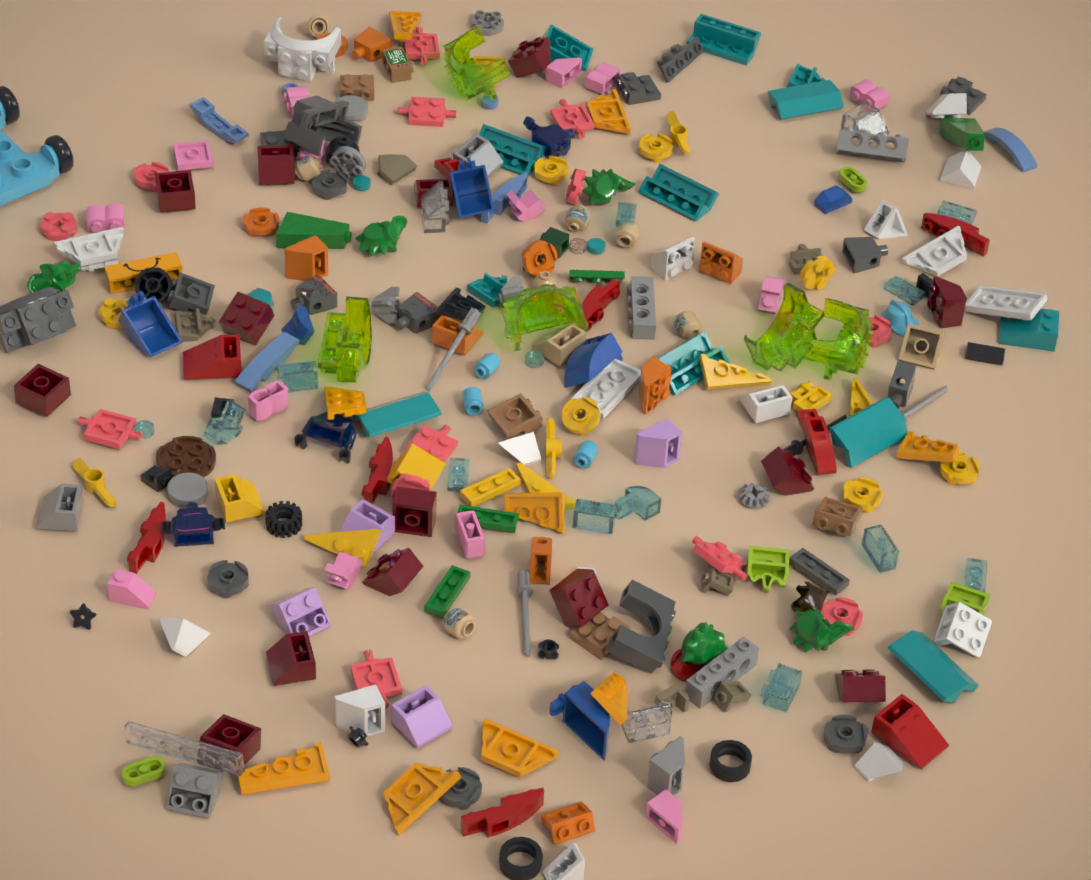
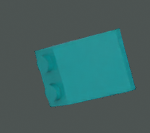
(566, 46)
(1036, 333)

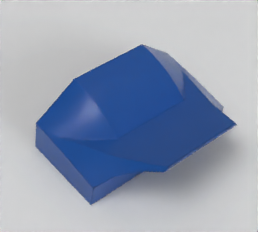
(832, 199)
(300, 325)

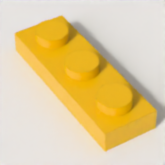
(490, 487)

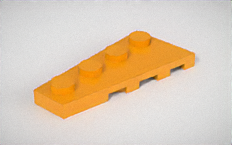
(295, 770)

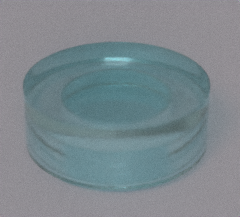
(534, 359)
(145, 427)

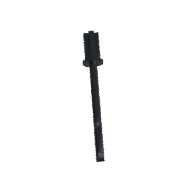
(796, 446)

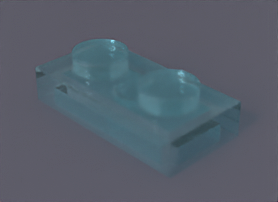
(957, 211)
(904, 290)
(458, 474)
(975, 574)

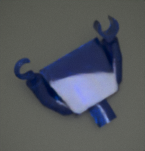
(552, 137)

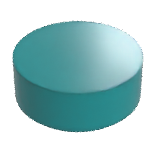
(361, 183)
(596, 246)

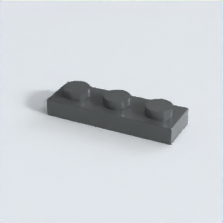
(819, 571)

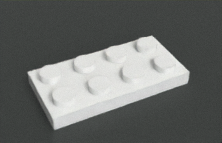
(1005, 302)
(610, 386)

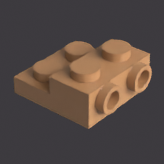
(357, 85)
(516, 416)
(836, 516)
(596, 634)

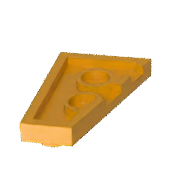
(924, 449)
(539, 508)

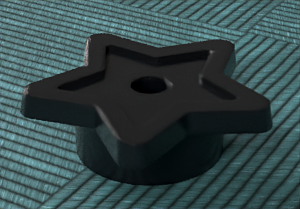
(88, 616)

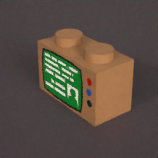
(397, 64)

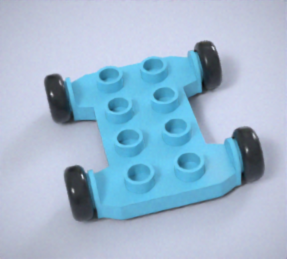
(27, 172)

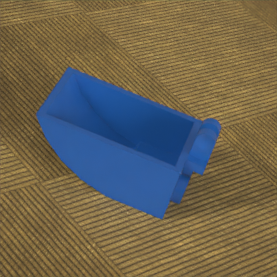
(471, 189)
(148, 325)
(591, 359)
(584, 716)

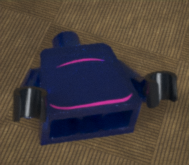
(335, 432)
(193, 526)

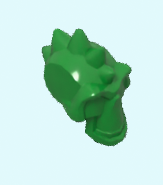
(604, 185)
(382, 236)
(54, 275)
(817, 632)
(703, 644)

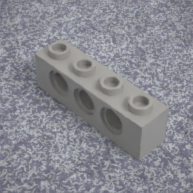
(880, 151)
(642, 307)
(724, 668)

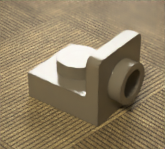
(720, 581)
(729, 693)
(675, 696)

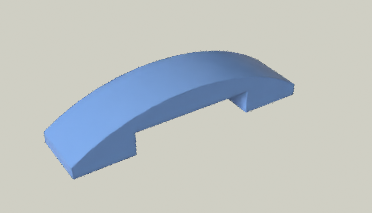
(215, 123)
(1014, 146)

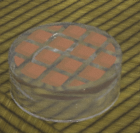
(577, 245)

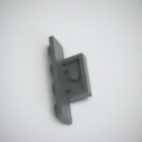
(678, 58)

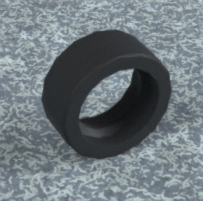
(726, 773)
(520, 844)

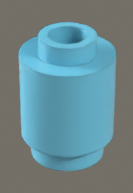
(487, 365)
(472, 400)
(585, 454)

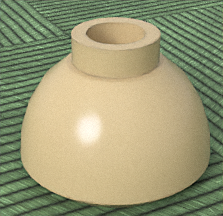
(317, 25)
(543, 278)

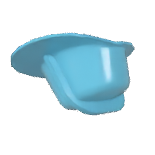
(899, 316)

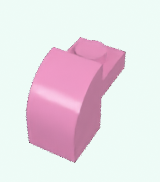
(527, 206)
(771, 294)
(344, 570)

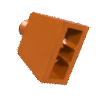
(370, 45)
(540, 553)

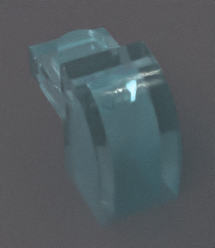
(626, 213)
(228, 426)
(638, 500)

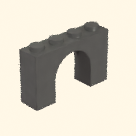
(657, 613)

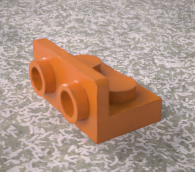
(569, 822)

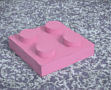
(193, 155)

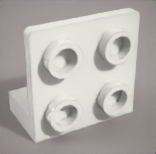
(963, 629)

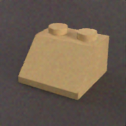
(922, 345)

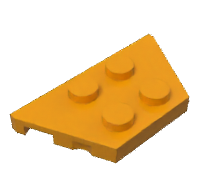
(608, 113)
(344, 401)
(513, 750)
(416, 792)

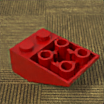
(213, 359)
(909, 731)

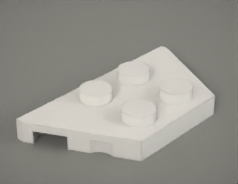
(92, 247)
(939, 254)

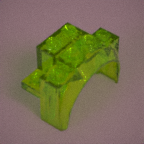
(466, 73)
(539, 311)
(788, 333)
(851, 345)
(347, 353)

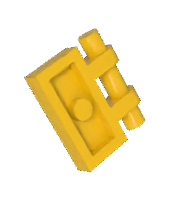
(812, 397)

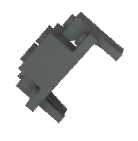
(320, 120)
(35, 318)

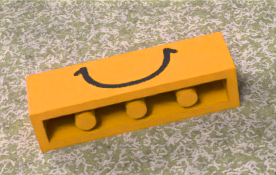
(122, 276)

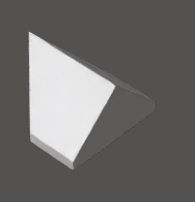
(886, 222)
(523, 448)
(182, 634)
(878, 762)
(567, 866)

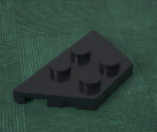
(458, 306)

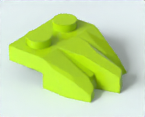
(768, 565)
(968, 596)

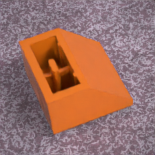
(306, 259)
(720, 263)
(446, 330)
(654, 384)

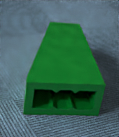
(963, 132)
(300, 227)

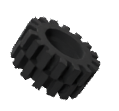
(287, 527)

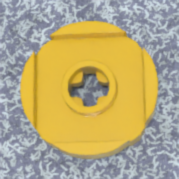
(655, 147)
(544, 172)
(817, 273)
(108, 312)
(586, 424)
(966, 474)
(853, 489)

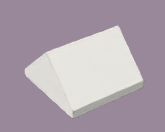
(961, 170)

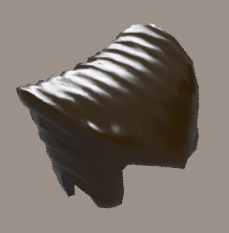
(811, 598)

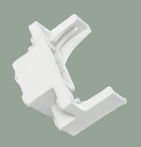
(301, 57)

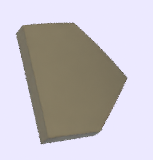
(395, 167)
(802, 256)
(192, 324)

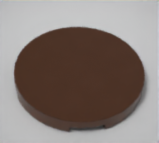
(187, 455)

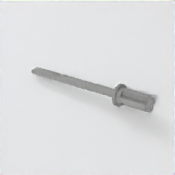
(465, 327)
(926, 401)
(525, 591)

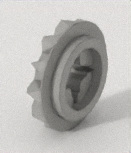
(748, 499)

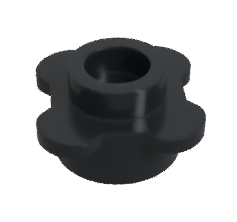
(548, 649)
(357, 737)

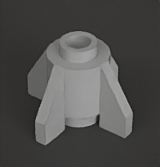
(511, 289)
(387, 304)

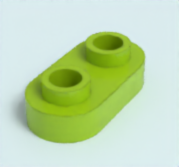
(853, 179)
(142, 771)

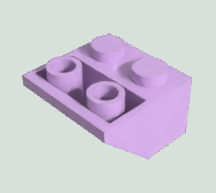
(658, 445)
(368, 516)
(301, 612)
(420, 716)

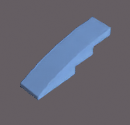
(500, 199)
(266, 361)

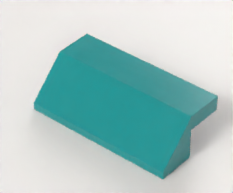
(725, 39)
(806, 99)
(517, 153)
(679, 192)
(686, 362)
(398, 414)
(869, 431)
(932, 666)

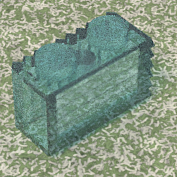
(299, 375)
(594, 516)
(880, 548)
(781, 687)

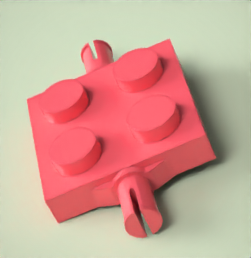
(422, 46)
(427, 111)
(572, 117)
(109, 429)
(435, 442)
(720, 557)
(379, 673)

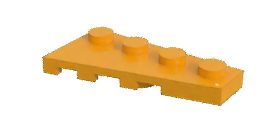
(404, 24)
(613, 696)

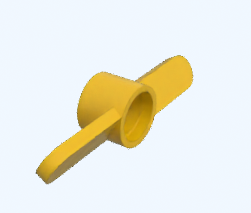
(678, 132)
(553, 448)
(94, 481)

